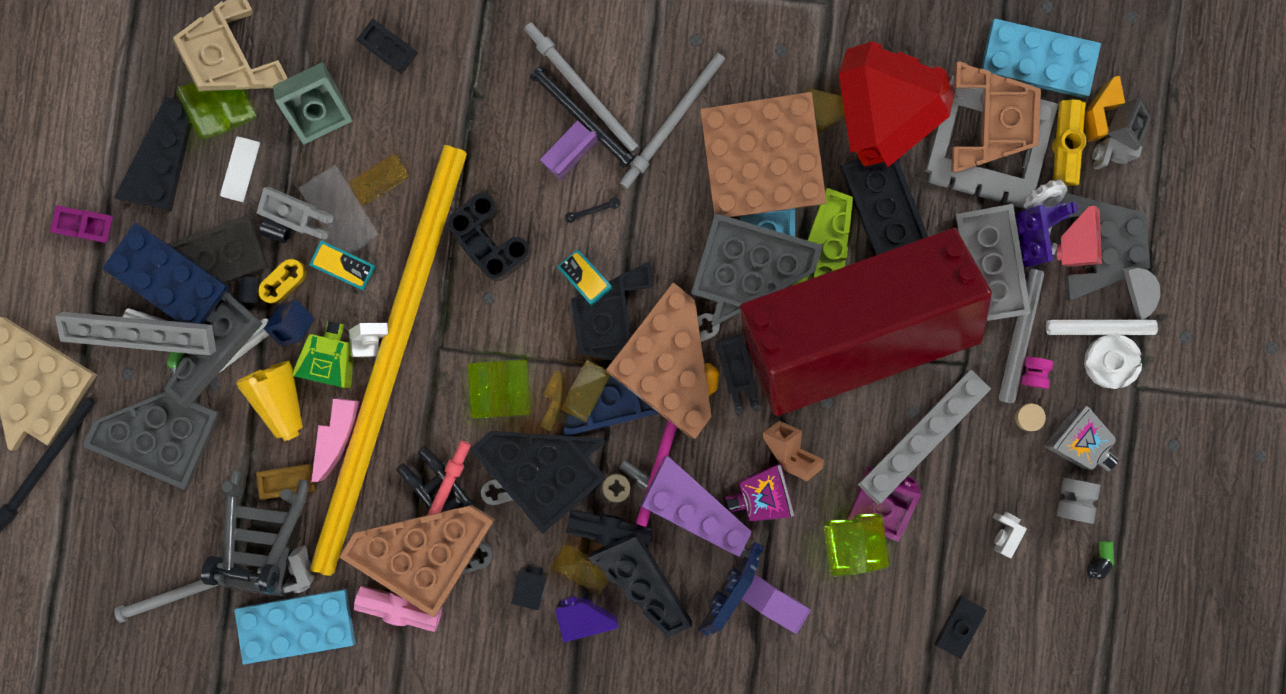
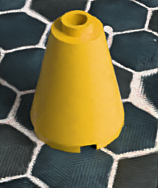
(274, 399)

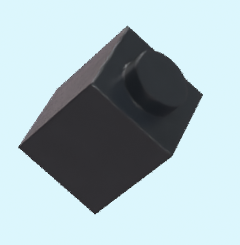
(530, 587)

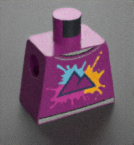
(763, 495)

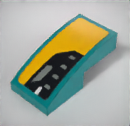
(342, 265)
(584, 277)

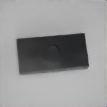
(387, 46)
(960, 627)

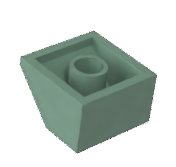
(312, 103)

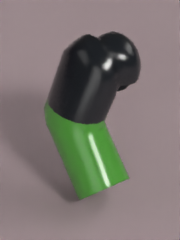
(1105, 563)

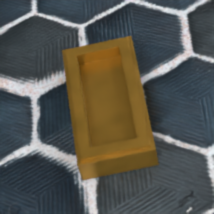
(274, 481)

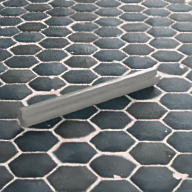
(1021, 339)

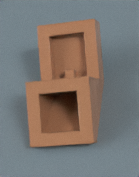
(786, 447)

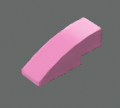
(334, 438)

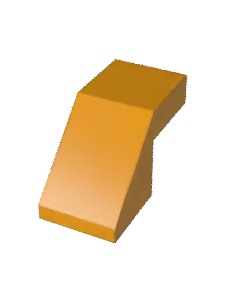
(1108, 98)

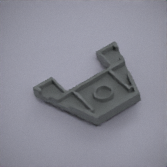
(1122, 246)

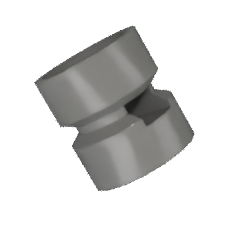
(1078, 500)

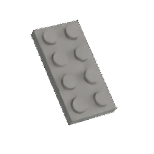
(995, 247)

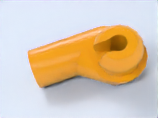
(712, 377)

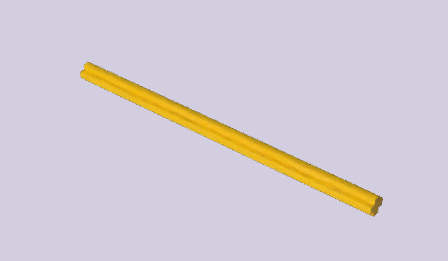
(388, 361)

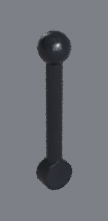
(614, 203)

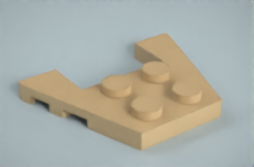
(216, 57)

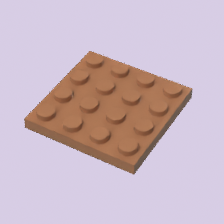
(763, 156)

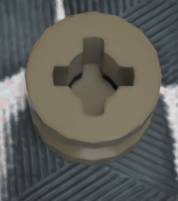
(616, 482)

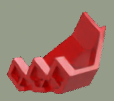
(890, 101)

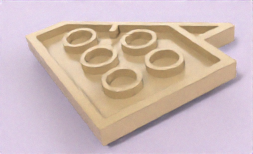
(36, 386)

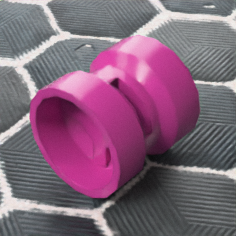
(1037, 379)

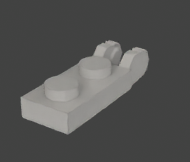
(292, 212)

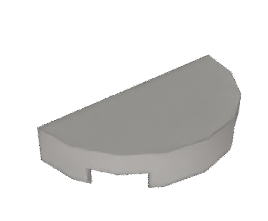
(1143, 290)

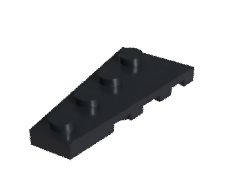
(159, 161)
(640, 577)

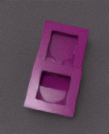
(81, 224)

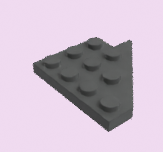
(749, 262)
(156, 437)

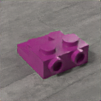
(895, 508)

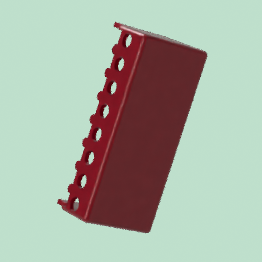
(866, 321)

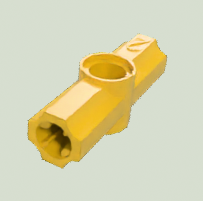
(1071, 126)

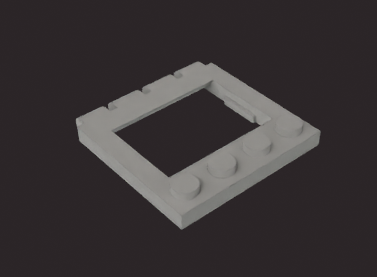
(991, 183)

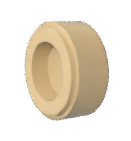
(1030, 417)

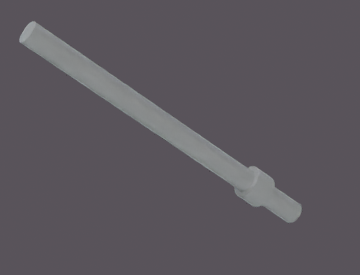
(547, 48)
(640, 163)

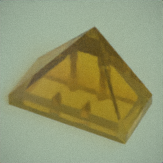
(379, 179)
(585, 391)
(579, 569)

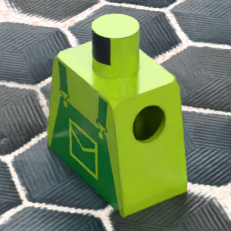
(326, 358)

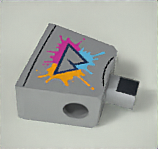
(1084, 440)

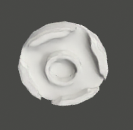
(1113, 361)

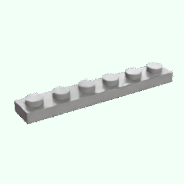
(136, 333)
(924, 437)

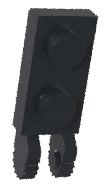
(737, 371)

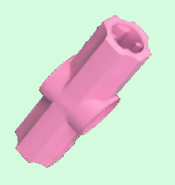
(393, 609)

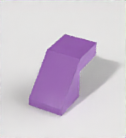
(776, 604)

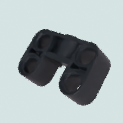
(479, 244)

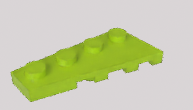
(831, 231)

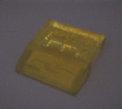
(555, 392)

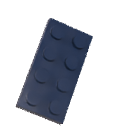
(165, 276)

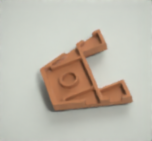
(1008, 116)

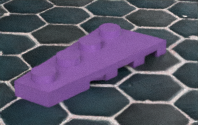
(691, 507)

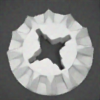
(1047, 195)

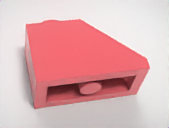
(1082, 240)

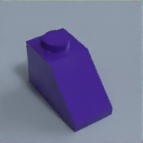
(582, 618)

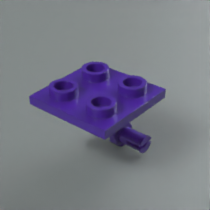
(1034, 231)

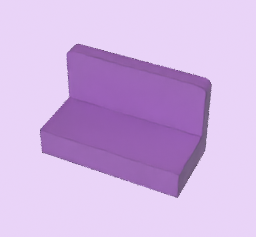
(569, 150)

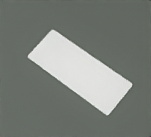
(239, 169)

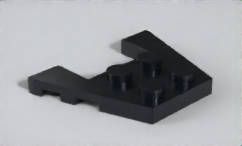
(605, 325)

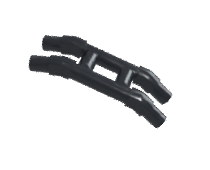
(424, 491)

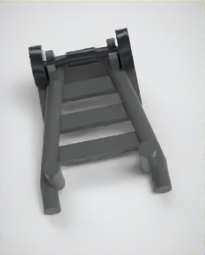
(269, 578)

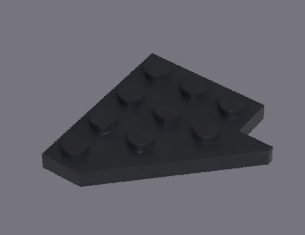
(541, 471)

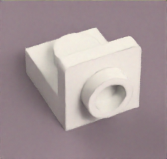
(365, 339)
(1010, 537)

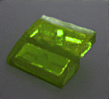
(215, 110)
(499, 388)
(856, 545)

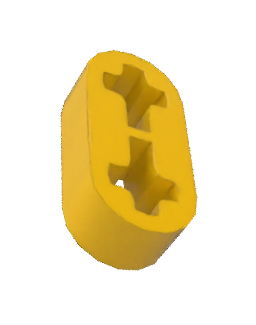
(287, 286)

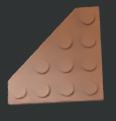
(666, 363)
(420, 555)

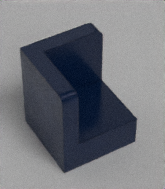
(289, 323)

